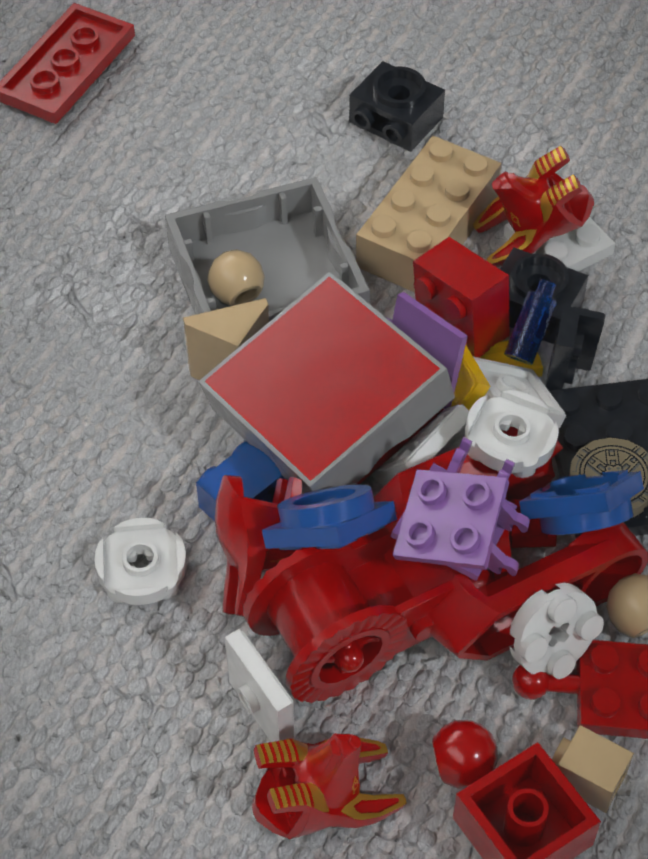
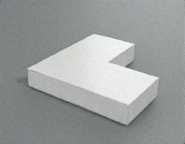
(425, 445)

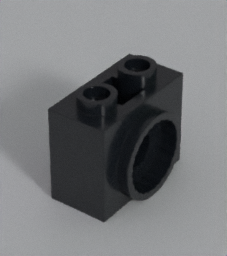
(396, 105)
(525, 273)

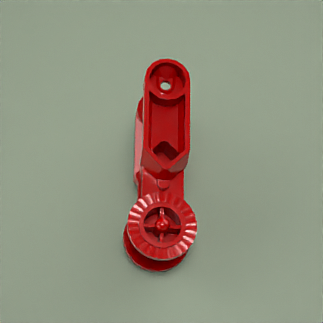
(361, 606)

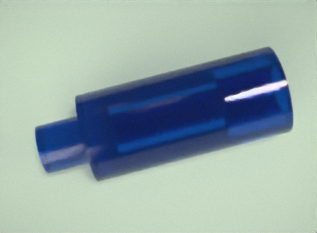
(532, 324)

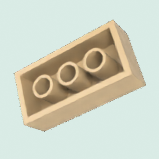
(429, 202)

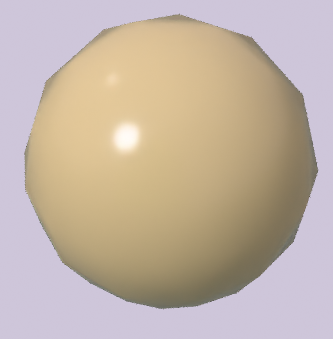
(235, 275)
(629, 605)

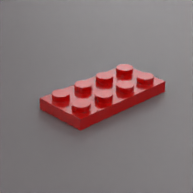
(65, 62)

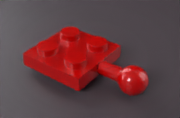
(608, 687)

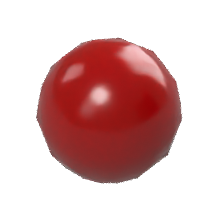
(464, 752)

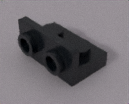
(574, 345)

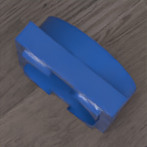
(583, 502)
(328, 518)

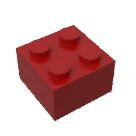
(464, 293)
(526, 811)

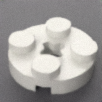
(516, 409)
(145, 584)
(576, 626)

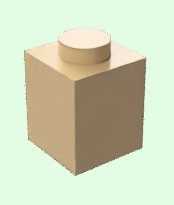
(593, 766)

